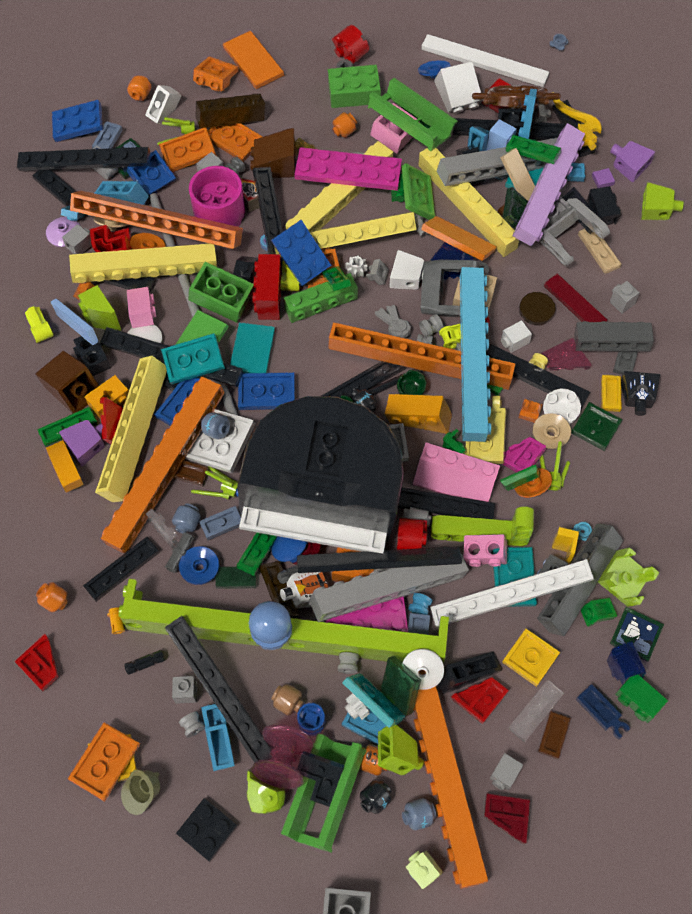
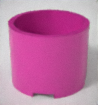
(217, 195)

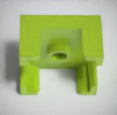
(626, 577)

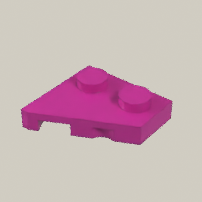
(523, 454)

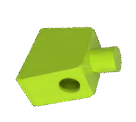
(659, 203)
(398, 751)

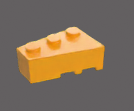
(419, 412)

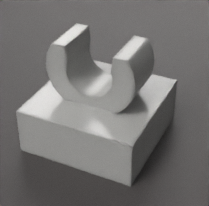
(540, 114)
(378, 272)

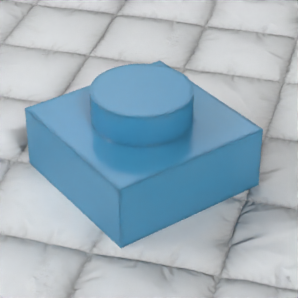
(577, 172)
(71, 215)

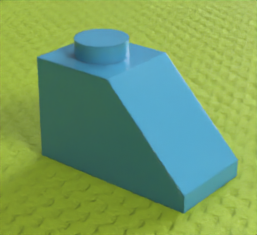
(478, 137)

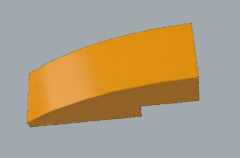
(64, 466)

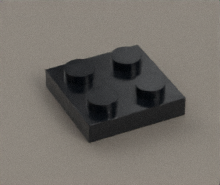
(206, 829)

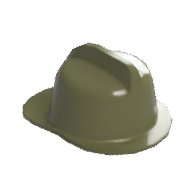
(140, 791)

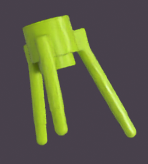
(186, 126)
(557, 480)
(228, 485)

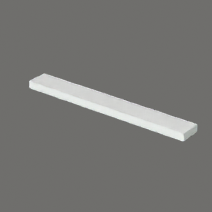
(485, 60)
(513, 592)

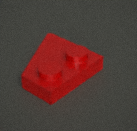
(110, 419)
(39, 663)
(481, 699)

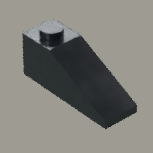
(468, 671)

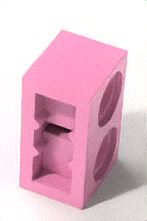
(486, 544)

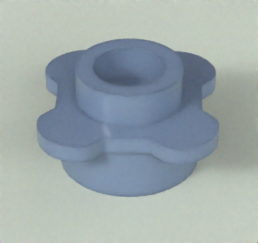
(559, 41)

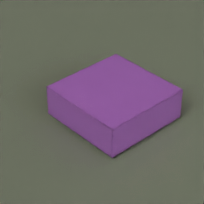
(603, 178)

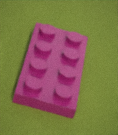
(386, 616)

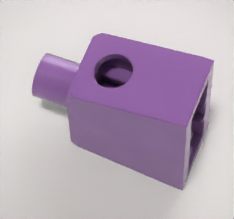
(632, 159)
(83, 440)

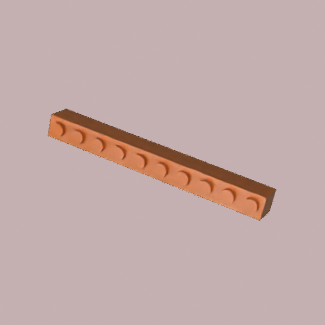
(156, 219)
(411, 353)
(162, 465)
(448, 788)

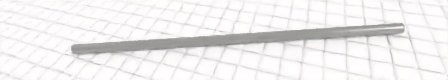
(227, 399)

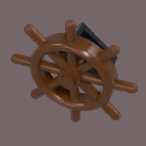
(511, 100)

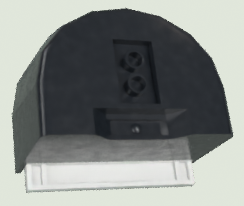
(322, 475)

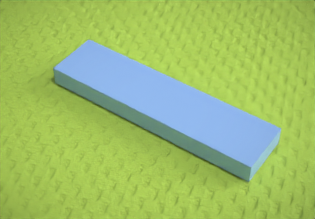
(74, 321)

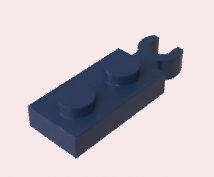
(602, 710)

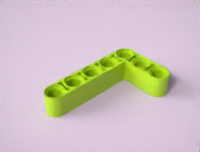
(455, 528)

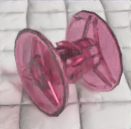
(279, 769)

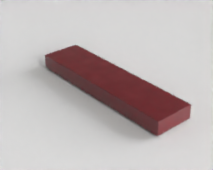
(573, 300)

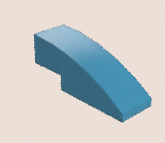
(218, 738)

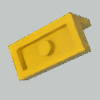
(566, 541)

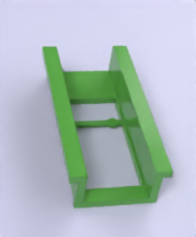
(440, 122)
(302, 805)

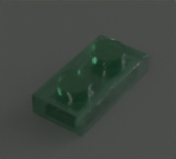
(234, 579)

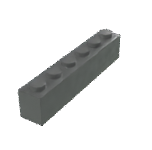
(566, 603)

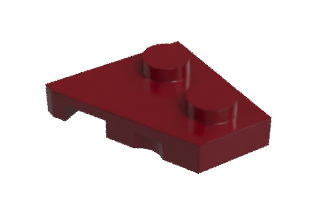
(508, 814)

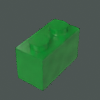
(641, 698)

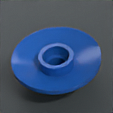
(432, 68)
(195, 557)

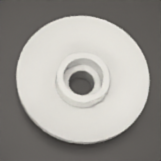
(430, 662)

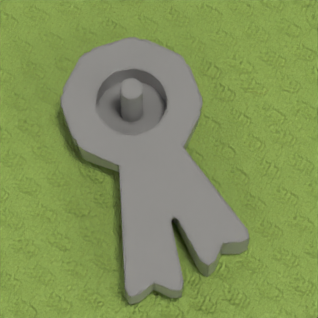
(397, 326)

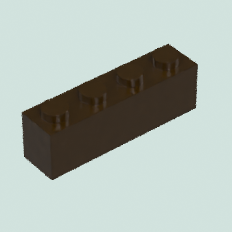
(230, 110)

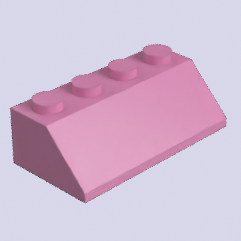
(455, 474)

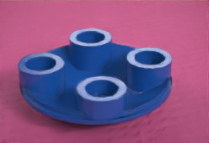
(287, 549)

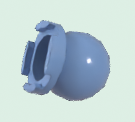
(270, 625)

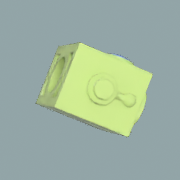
(423, 868)

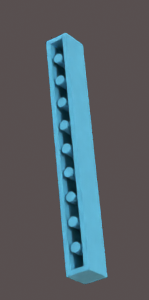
(473, 355)

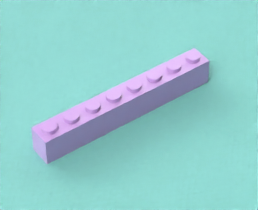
(548, 187)

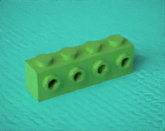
(318, 299)

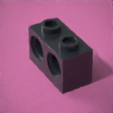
(91, 354)

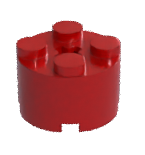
(350, 44)
(411, 533)

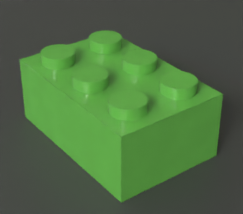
(352, 85)
(220, 292)

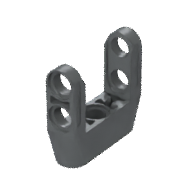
(433, 286)

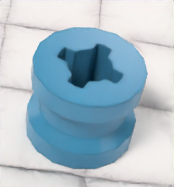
(420, 604)

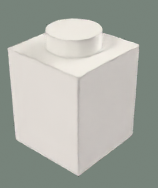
(516, 336)

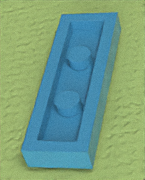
(528, 114)

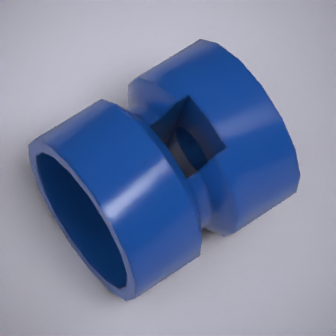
(311, 719)

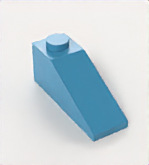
(123, 190)

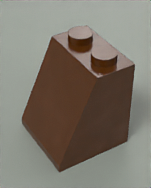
(275, 152)
(67, 381)

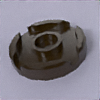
(537, 308)

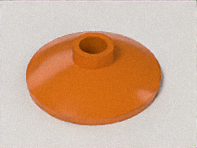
(145, 241)
(535, 486)

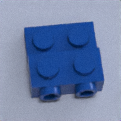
(154, 176)

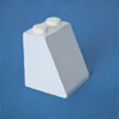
(456, 87)

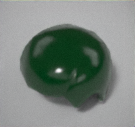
(411, 383)

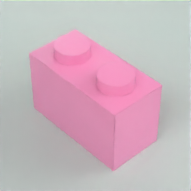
(140, 307)

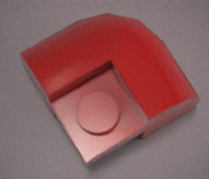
(104, 240)

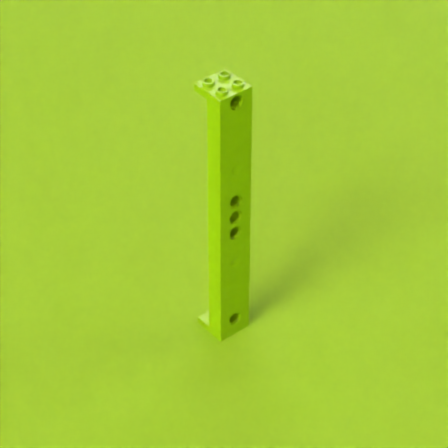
(305, 636)

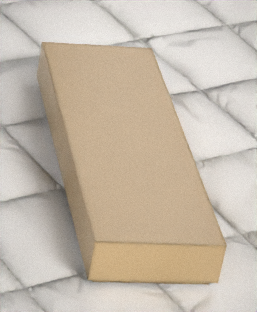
(518, 173)
(600, 251)

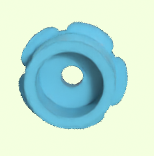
(585, 527)

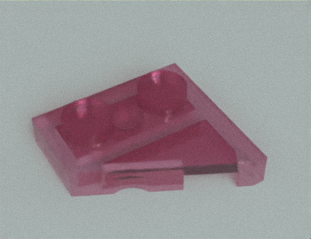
(566, 357)

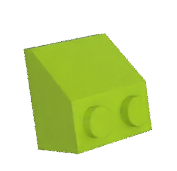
(98, 309)

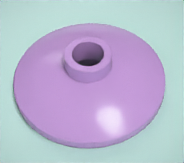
(55, 232)

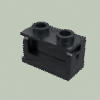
(604, 204)

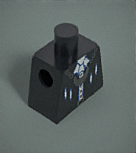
(639, 390)

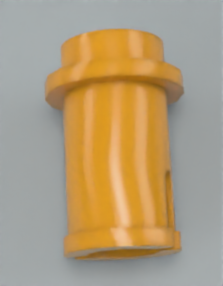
(116, 622)

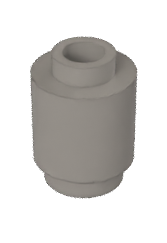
(415, 513)

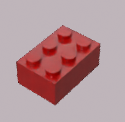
(267, 287)

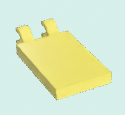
(494, 447)

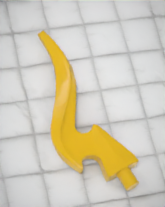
(591, 124)

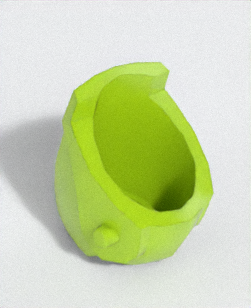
(263, 797)

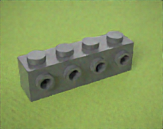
(613, 336)

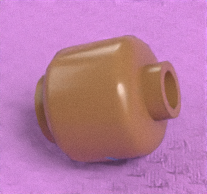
(287, 699)

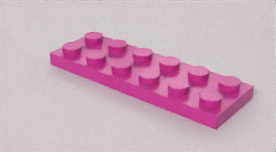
(348, 169)

